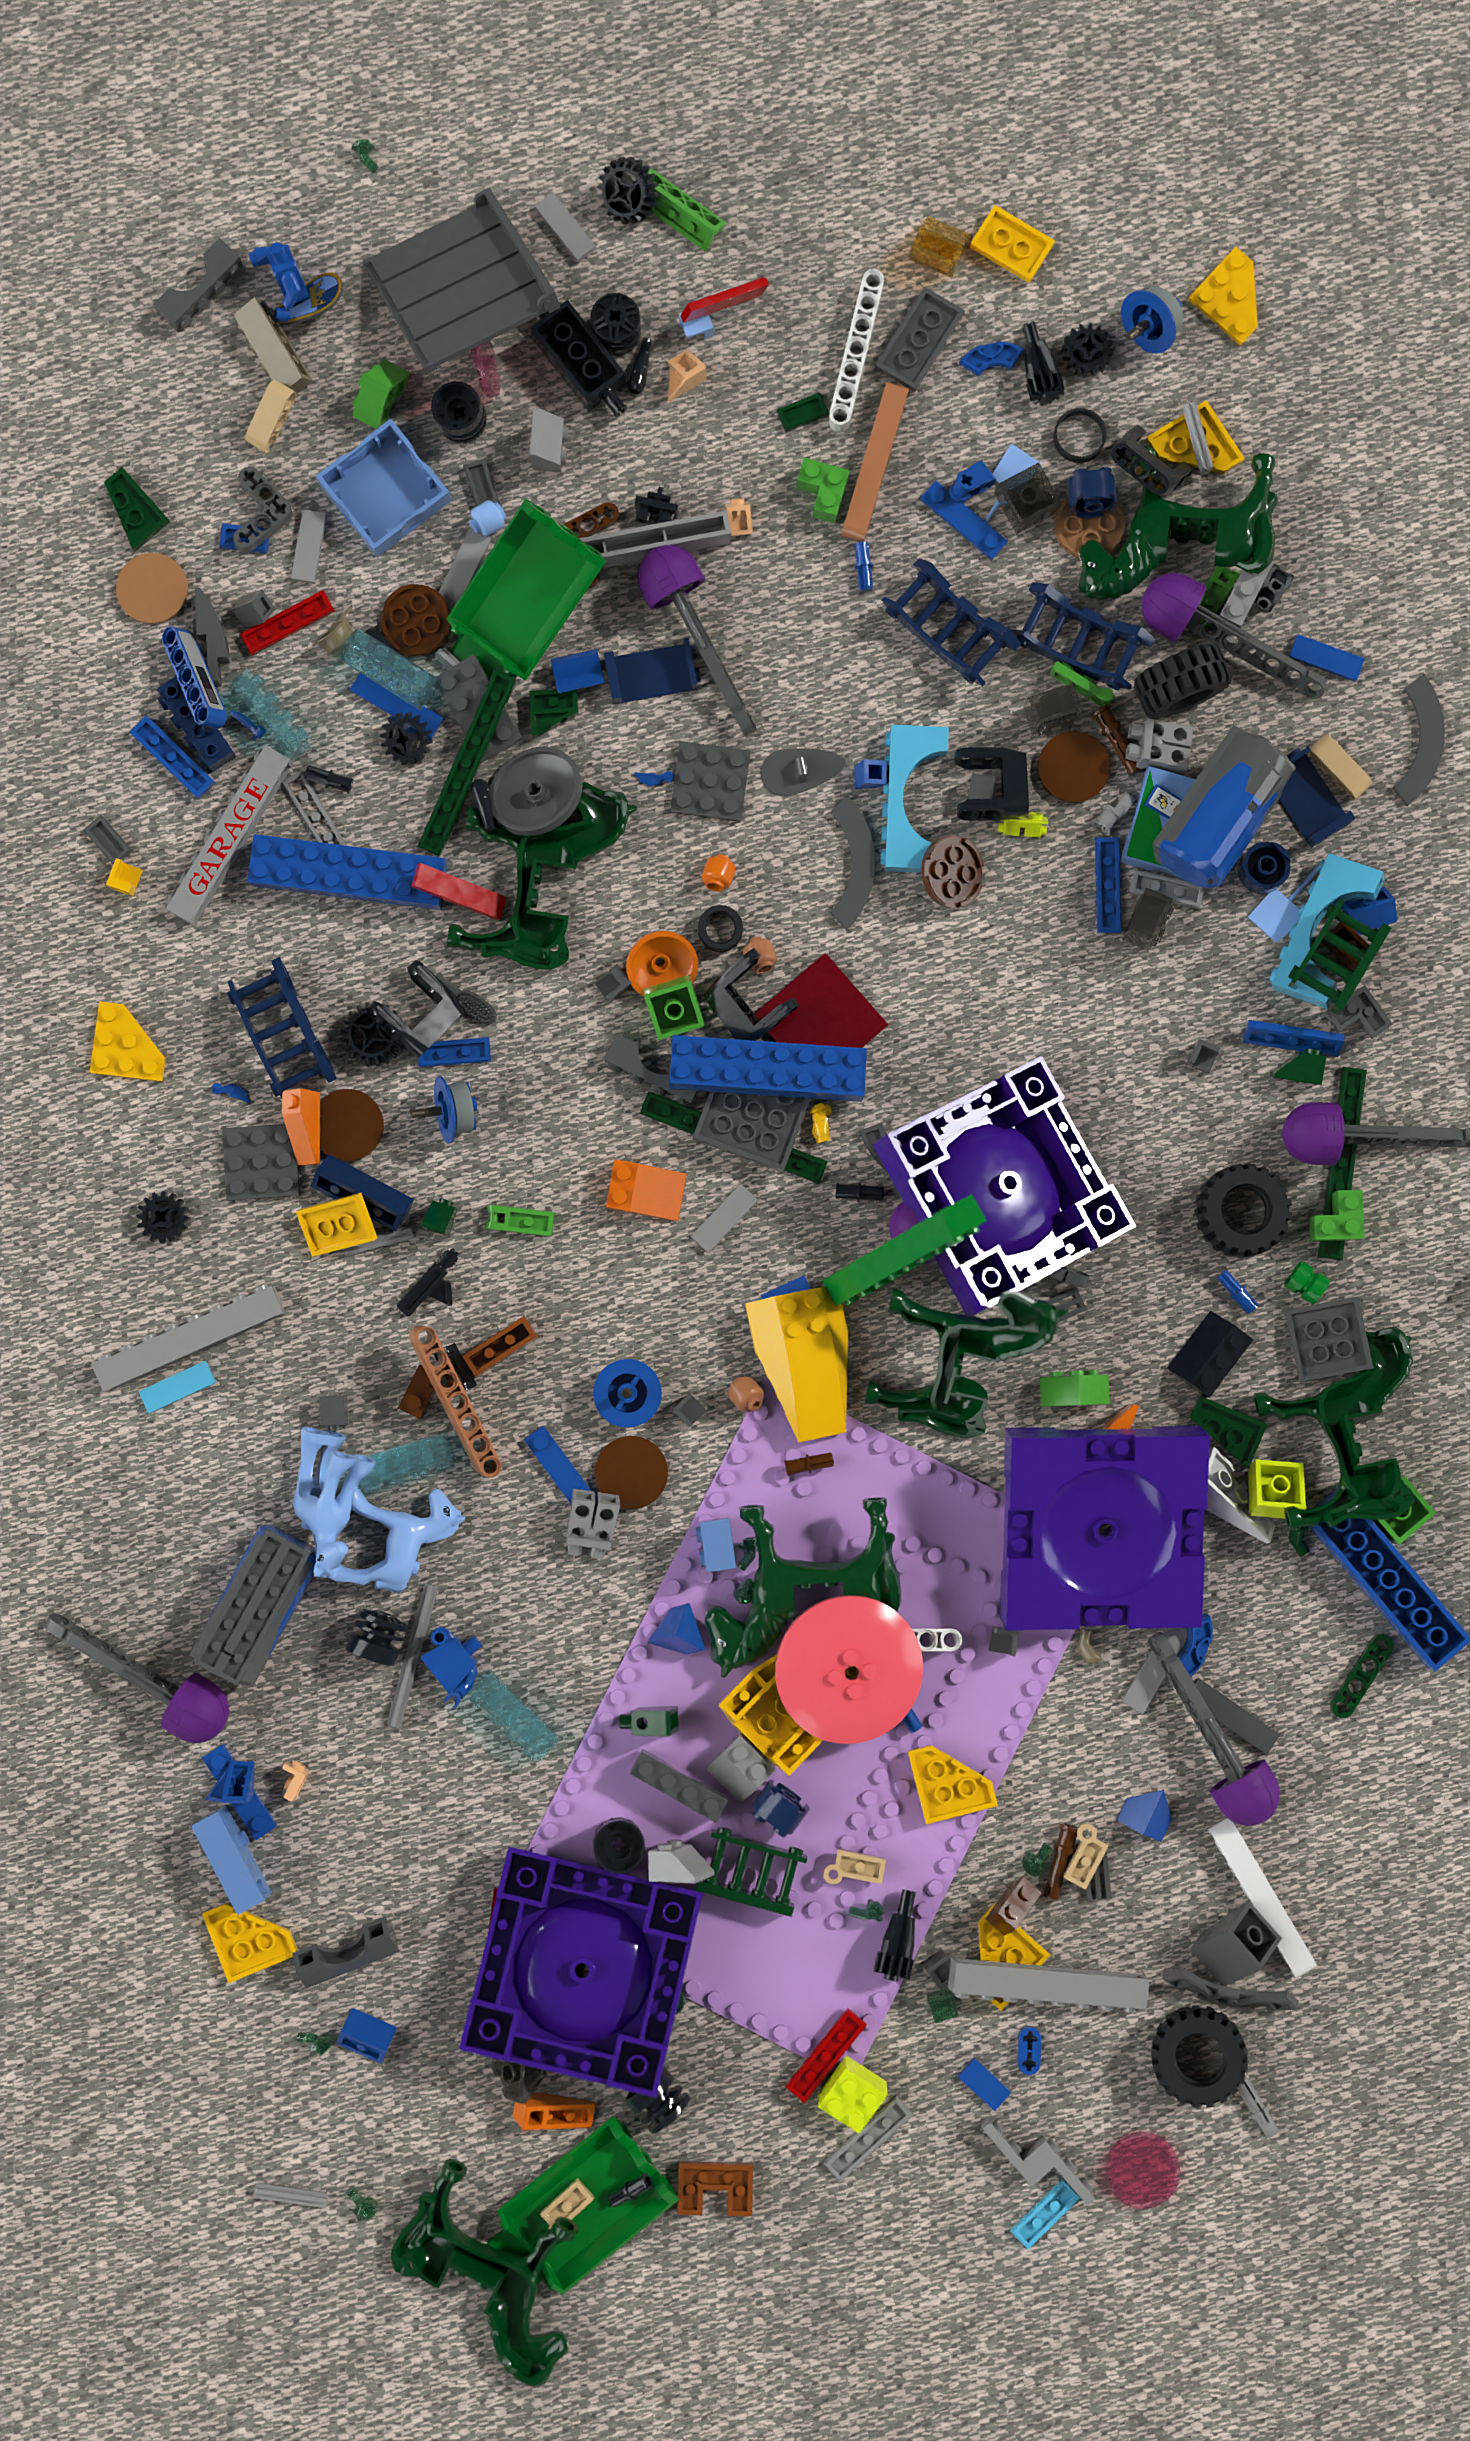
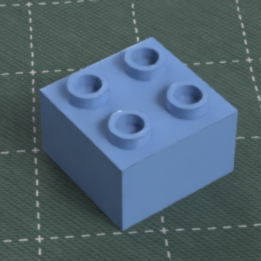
(717, 1544)

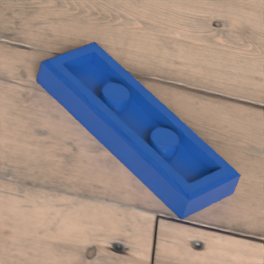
(1326, 658)
(456, 1052)

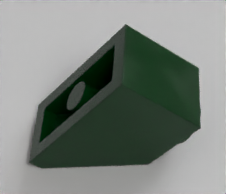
(1302, 1067)
(440, 1217)

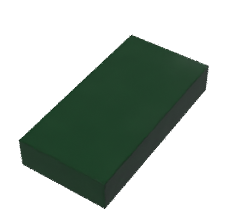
(802, 412)

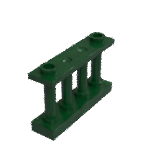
(1350, 977)
(757, 1896)

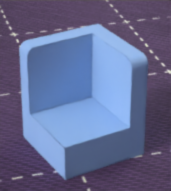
(698, 326)

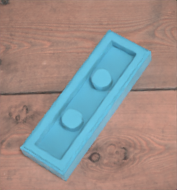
(177, 1387)
(1045, 2214)

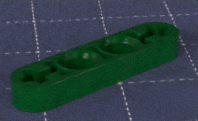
(1365, 1678)

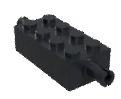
(579, 358)

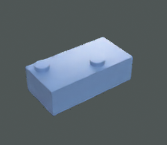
(232, 1859)

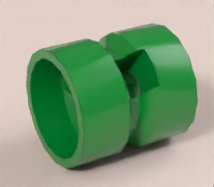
(1308, 1283)

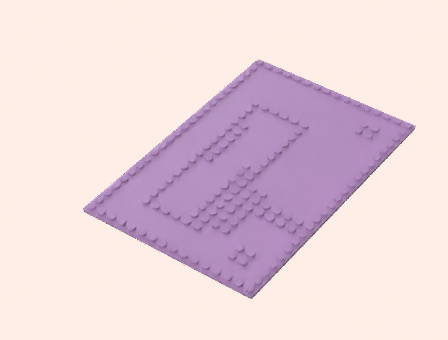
(804, 1970)

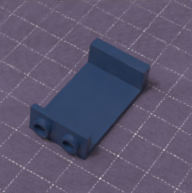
(652, 673)
(1311, 802)

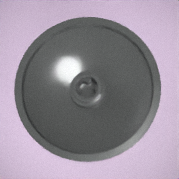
(536, 791)

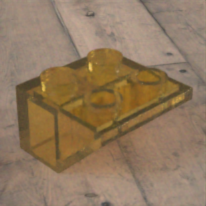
(939, 246)

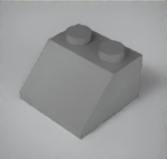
(547, 441)
(740, 1768)
(677, 1863)

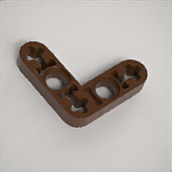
(606, 522)

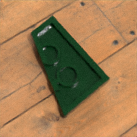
(136, 511)
(1229, 1428)

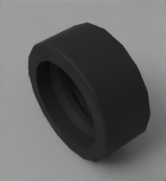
(725, 911)

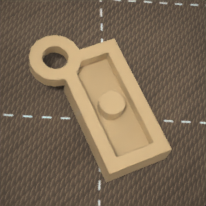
(1086, 1857)
(856, 1866)
(568, 2203)

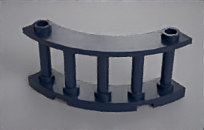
(965, 610)
(1089, 621)
(297, 1018)

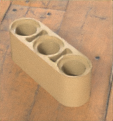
(270, 415)
(1340, 766)

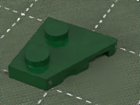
(551, 709)

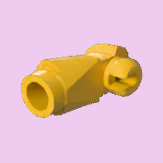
(820, 1124)

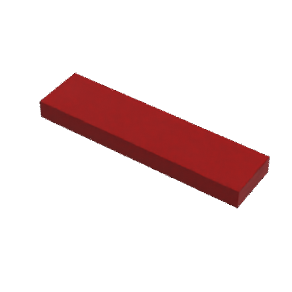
(724, 299)
(287, 622)
(459, 891)
(825, 2055)

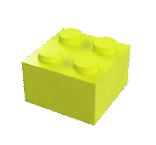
(1274, 1487)
(852, 2094)

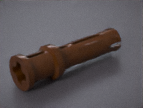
(1111, 729)
(1064, 1849)

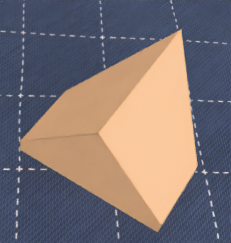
(685, 374)

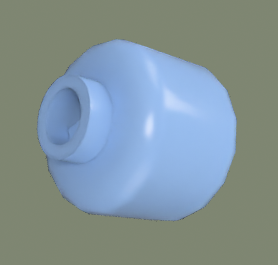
(487, 518)

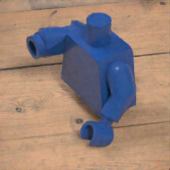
(286, 273)
(453, 1663)

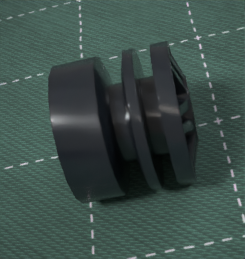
(616, 336)
(460, 399)
(377, 1637)
(629, 1855)
(662, 2109)

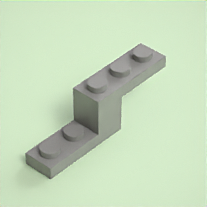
(1241, 600)
(1038, 2160)

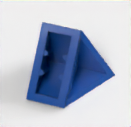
(678, 1631)
(235, 1784)
(1147, 1814)

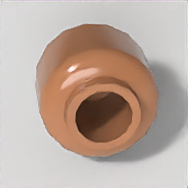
(766, 950)
(746, 1394)

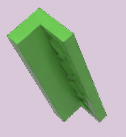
(677, 213)

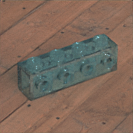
(389, 669)
(269, 714)
(407, 1460)
(514, 1716)

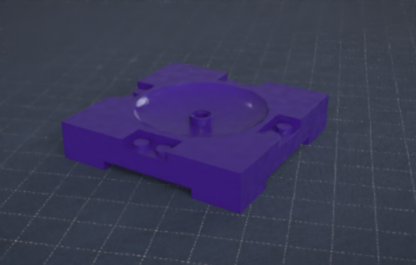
(1013, 1136)
(1138, 1569)
(527, 1989)

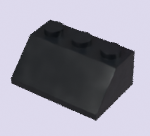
(1210, 1354)

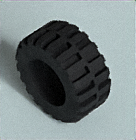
(1182, 681)
(1274, 1200)
(1192, 2090)

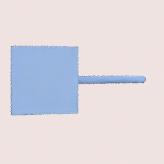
(1011, 464)
(1277, 913)

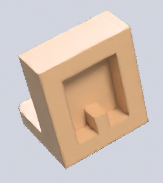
(739, 517)
(294, 1784)

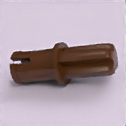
(809, 1463)

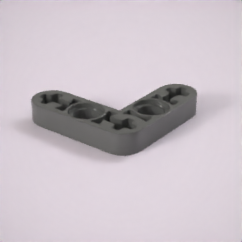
(268, 513)

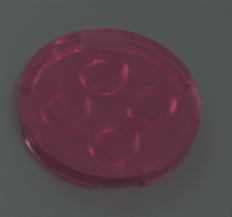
(487, 368)
(1142, 2170)

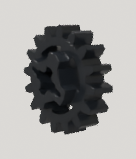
(1097, 345)
(409, 748)
(171, 1210)

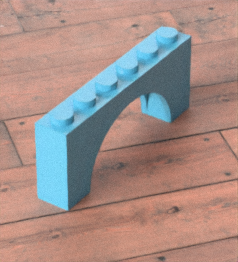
(907, 750)
(1337, 880)

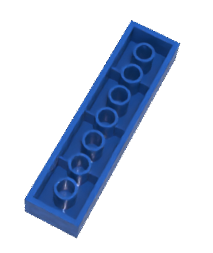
(340, 871)
(767, 1068)
(1393, 1588)

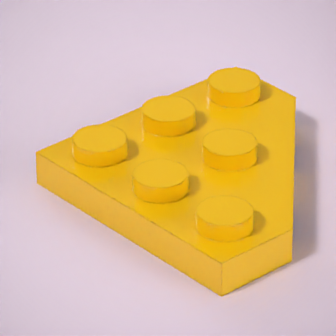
(1230, 296)
(1175, 446)
(123, 1046)
(948, 1786)
(246, 1941)
(1011, 1948)

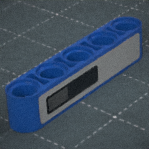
(194, 677)

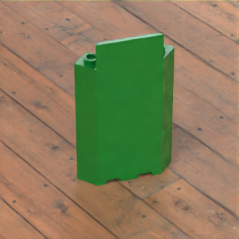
(523, 593)
(603, 2165)

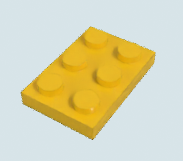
(1012, 244)
(336, 1224)

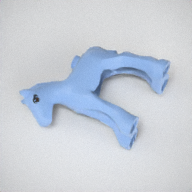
(315, 1499)
(403, 1541)

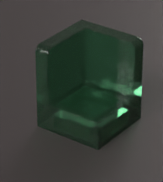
(942, 2005)

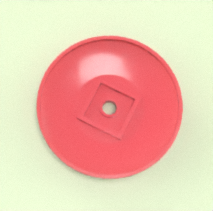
(827, 1642)

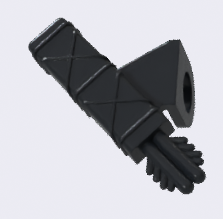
(431, 1285)

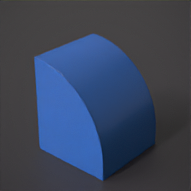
(870, 774)

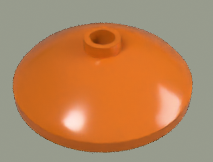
(677, 956)

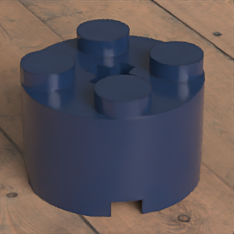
(1092, 492)
(1262, 854)
(779, 1808)

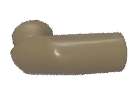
(1085, 1649)

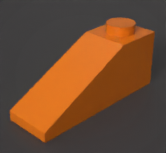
(302, 1123)
(553, 2112)

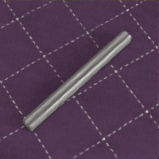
(412, 1655)

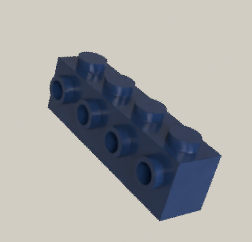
(207, 740)
(383, 1202)

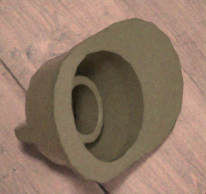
(335, 637)

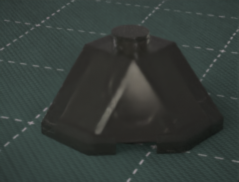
(517, 2079)

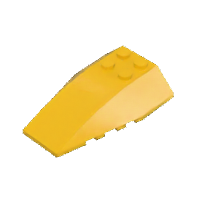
(805, 1357)
(763, 1720)

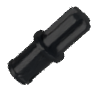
(329, 779)
(859, 1192)
(631, 2190)

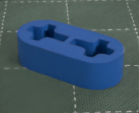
(1035, 2050)

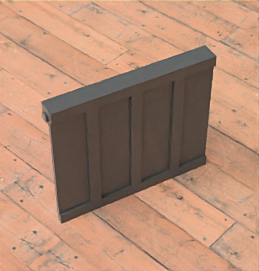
(461, 282)

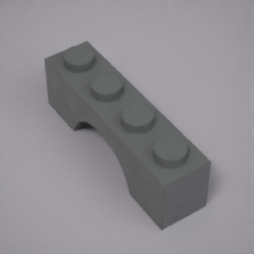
(180, 306)
(625, 1056)
(679, 1786)
(319, 1964)

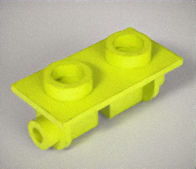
(1032, 823)

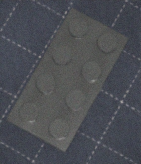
(919, 339)
(463, 690)

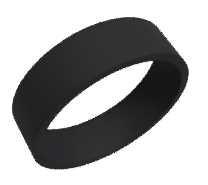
(1080, 411)

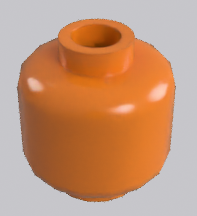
(718, 873)

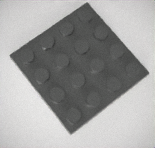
(752, 1126)

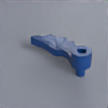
(258, 731)
(653, 779)
(232, 1090)

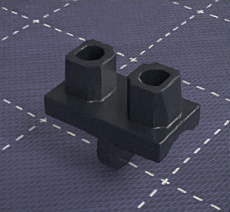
(657, 504)
(1273, 588)

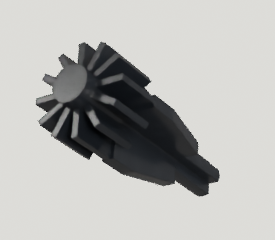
(1042, 374)
(898, 1942)

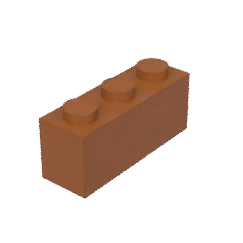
(500, 1346)

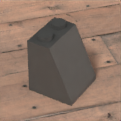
(1236, 1945)

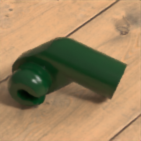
(1296, 1539)

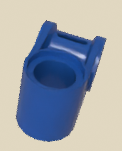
(972, 482)

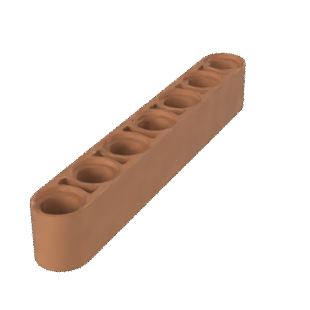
(875, 462)
(445, 1395)

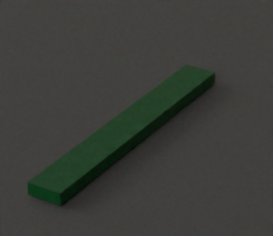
(467, 762)
(687, 1118)
(1341, 1174)

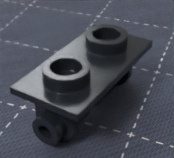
(459, 1366)

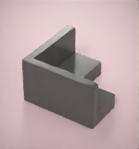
(1363, 1008)

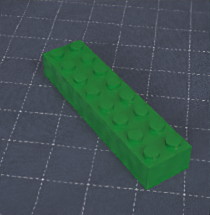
(904, 1251)

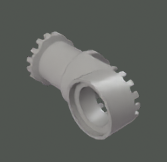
(1111, 814)

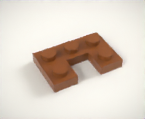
(701, 2176)

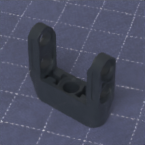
(1128, 448)
(1013, 783)
(734, 1010)
(432, 1025)

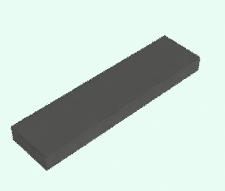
(1237, 1718)

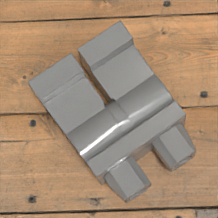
(1160, 745)
(589, 1531)

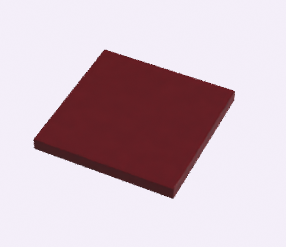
(828, 1010)

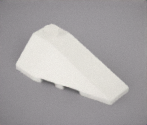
(1231, 1500)

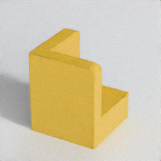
(124, 877)

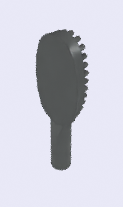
(472, 1003)

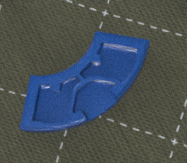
(991, 355)
(1196, 1645)

